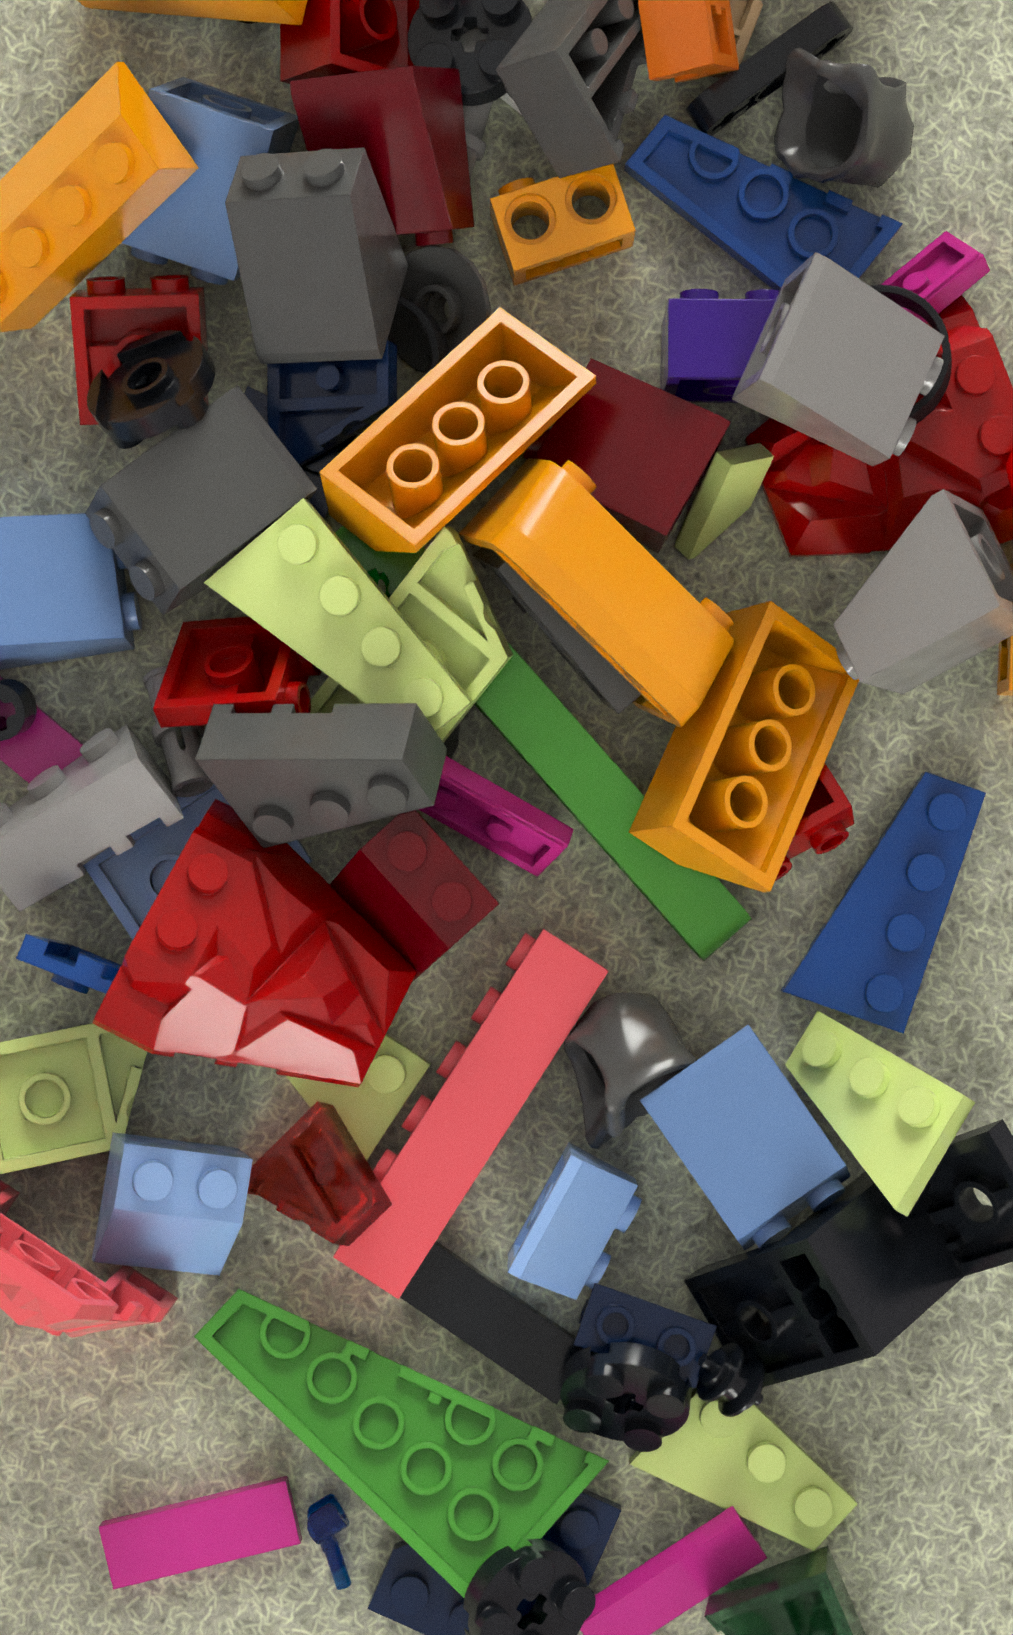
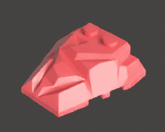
(60, 1296)

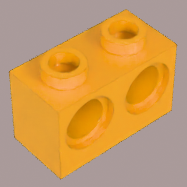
(569, 237)

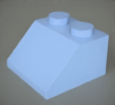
(171, 1204)
(572, 1223)

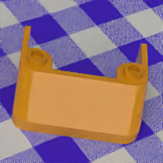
(606, 586)

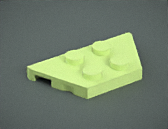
(453, 618)
(64, 1094)

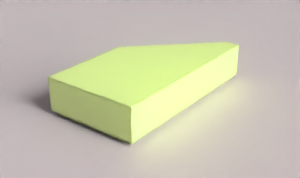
(723, 496)

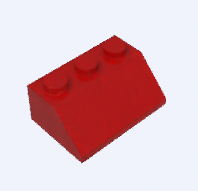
(346, 38)

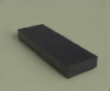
(492, 1320)

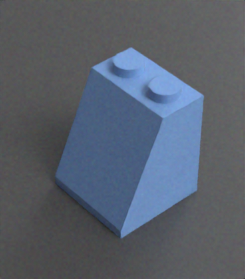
(215, 132)
(61, 592)
(748, 1139)

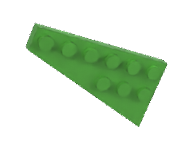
(417, 1452)

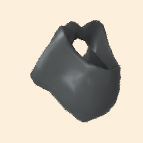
(841, 122)
(620, 1056)

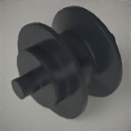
(730, 1380)

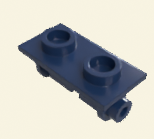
(624, 1318)

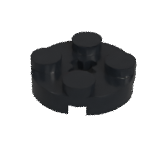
(441, 23)
(153, 389)
(597, 1402)
(528, 1573)

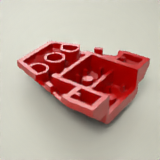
(846, 507)
(256, 964)

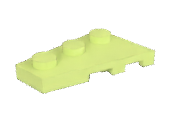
(379, 1098)
(879, 1106)

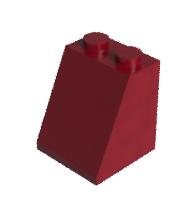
(412, 136)
(637, 448)
(414, 890)

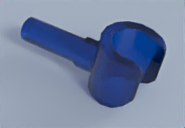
(324, 1521)

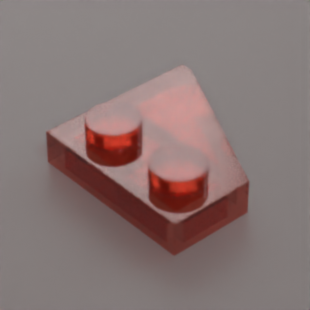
(321, 1178)

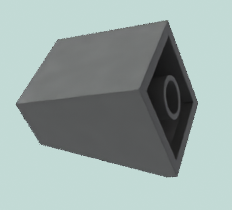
(315, 255)
(197, 500)

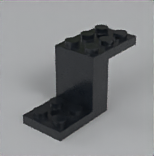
(860, 1267)

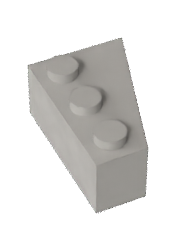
(80, 814)

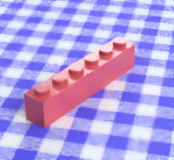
(473, 1106)

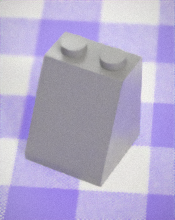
(841, 363)
(930, 600)

